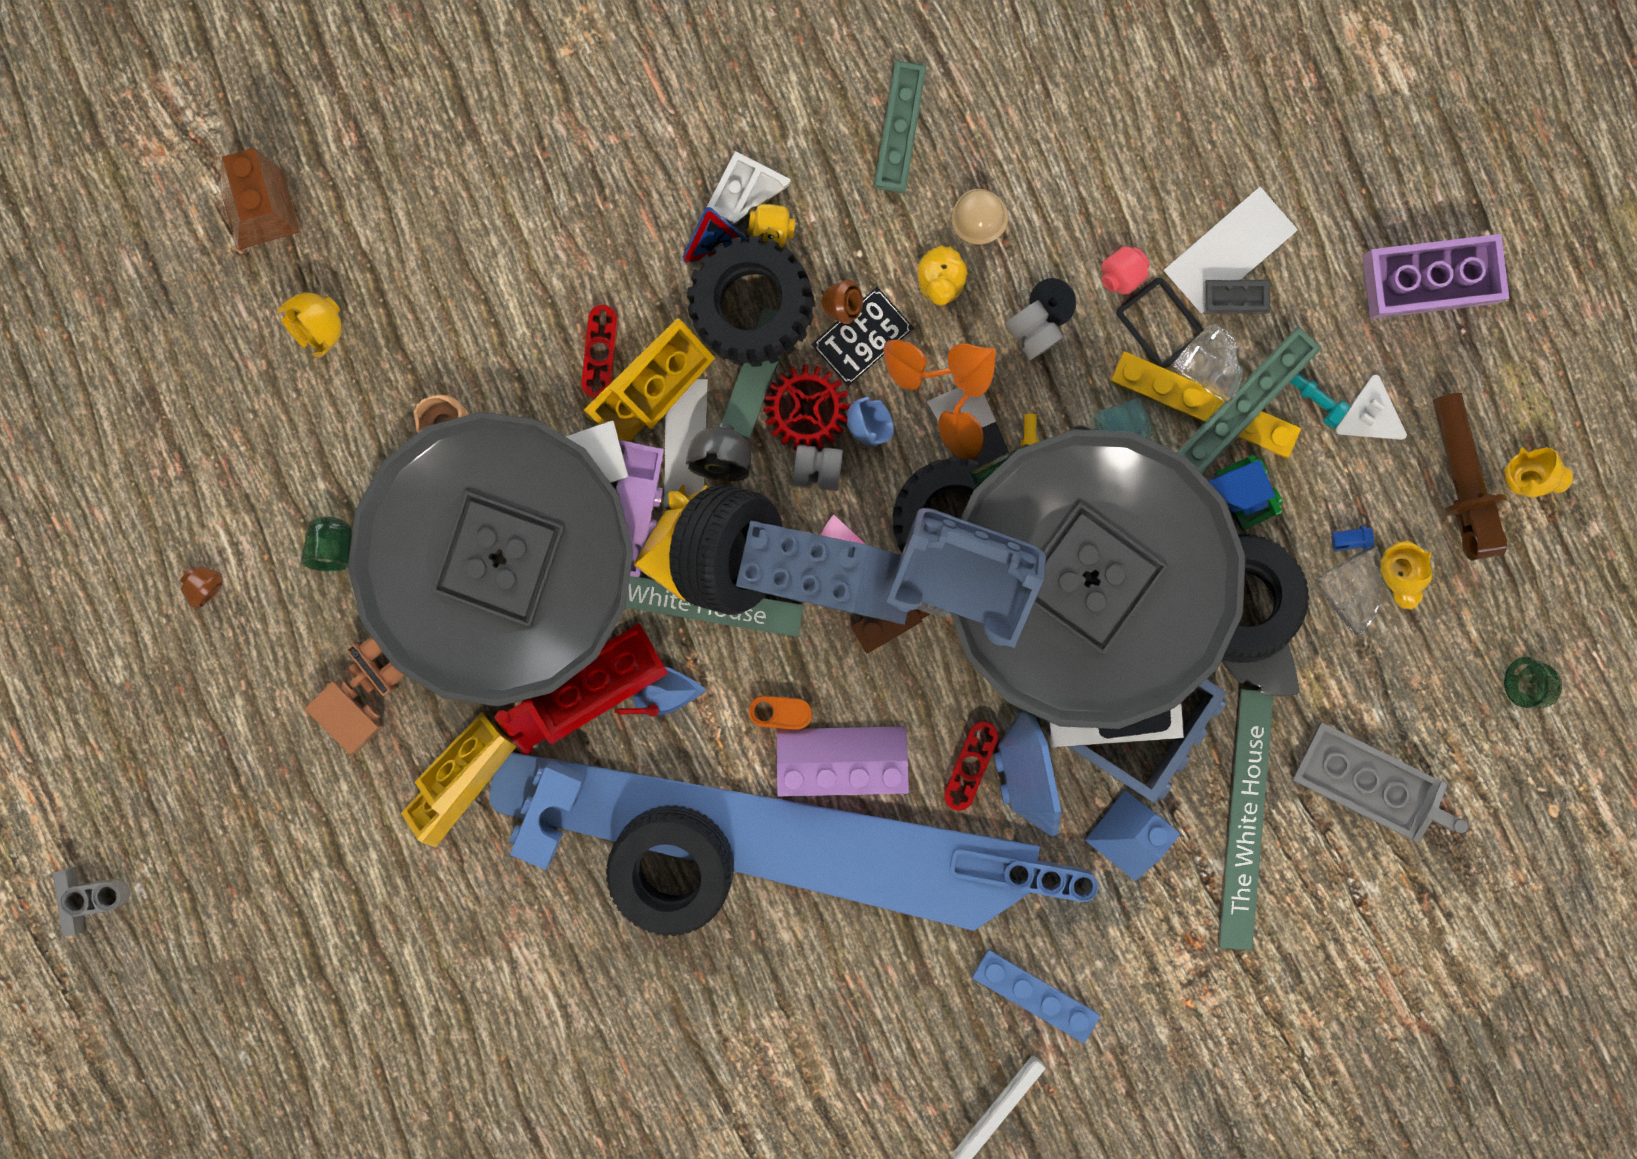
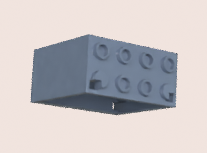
(819, 571)
(1176, 756)

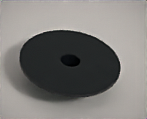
(1056, 298)

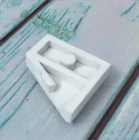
(745, 187)

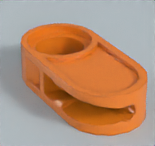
(787, 712)

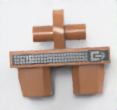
(369, 670)

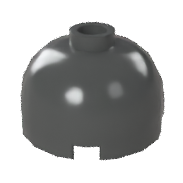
(719, 452)

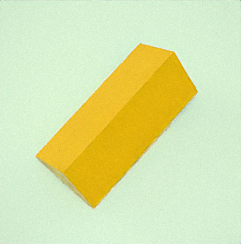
(651, 382)
(456, 779)

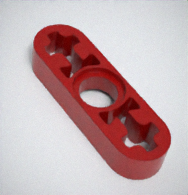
(610, 328)
(955, 784)

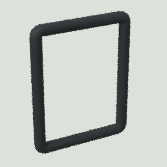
(1138, 337)

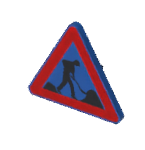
(709, 233)

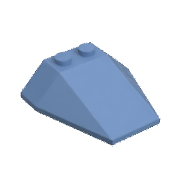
(1028, 773)

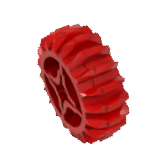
(789, 386)

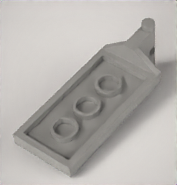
(1374, 784)

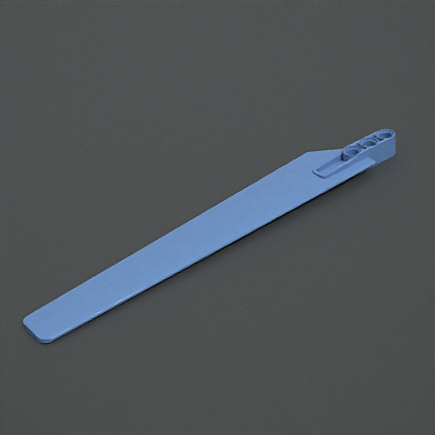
(826, 850)

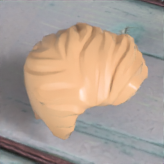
(437, 410)

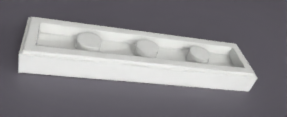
(999, 1109)

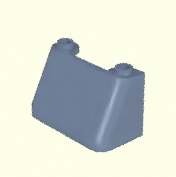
(968, 574)

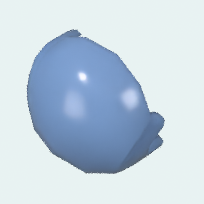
(870, 422)

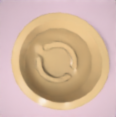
(979, 217)

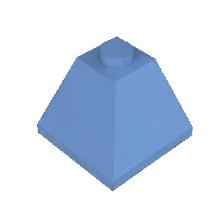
(1132, 836)

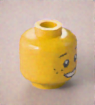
(771, 223)

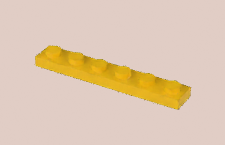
(1196, 402)

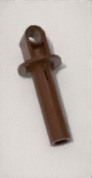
(1474, 509)

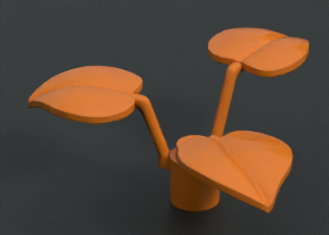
(972, 373)

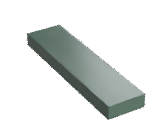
(900, 127)
(750, 389)

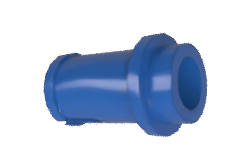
(1352, 539)

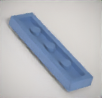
(1036, 996)

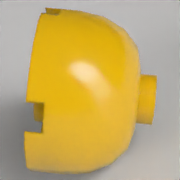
(312, 321)

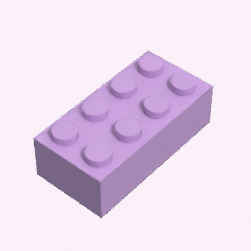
(1435, 276)

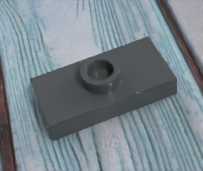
(1236, 296)

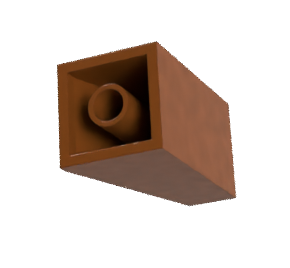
(256, 199)

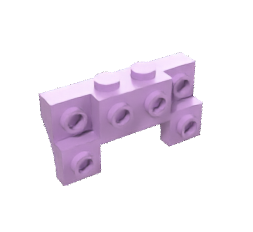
(640, 493)

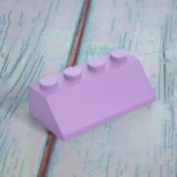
(842, 761)

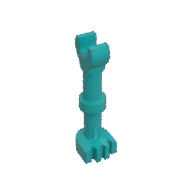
(1335, 410)

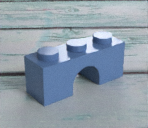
(535, 839)

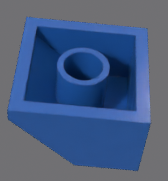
(1244, 488)

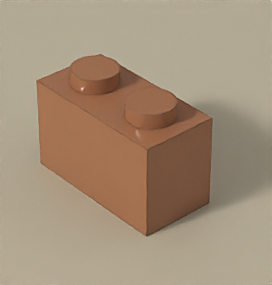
(345, 716)

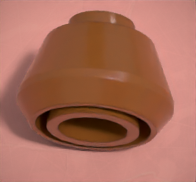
(843, 301)
(200, 585)

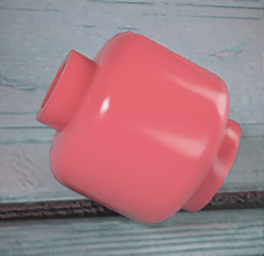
(1125, 270)

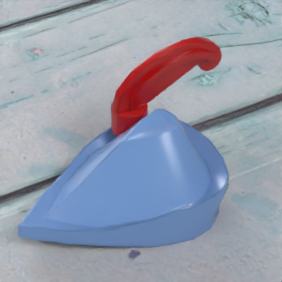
(664, 695)

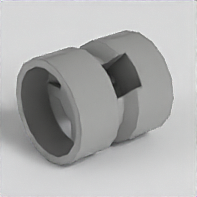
(1034, 330)
(817, 467)

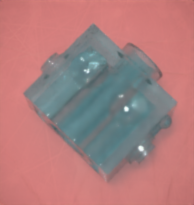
(1125, 417)

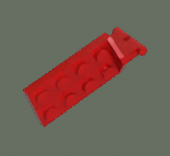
(620, 671)

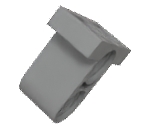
(94, 899)

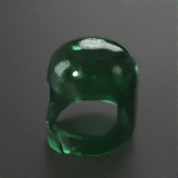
(329, 540)
(1548, 686)

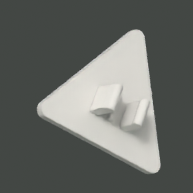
(1372, 414)

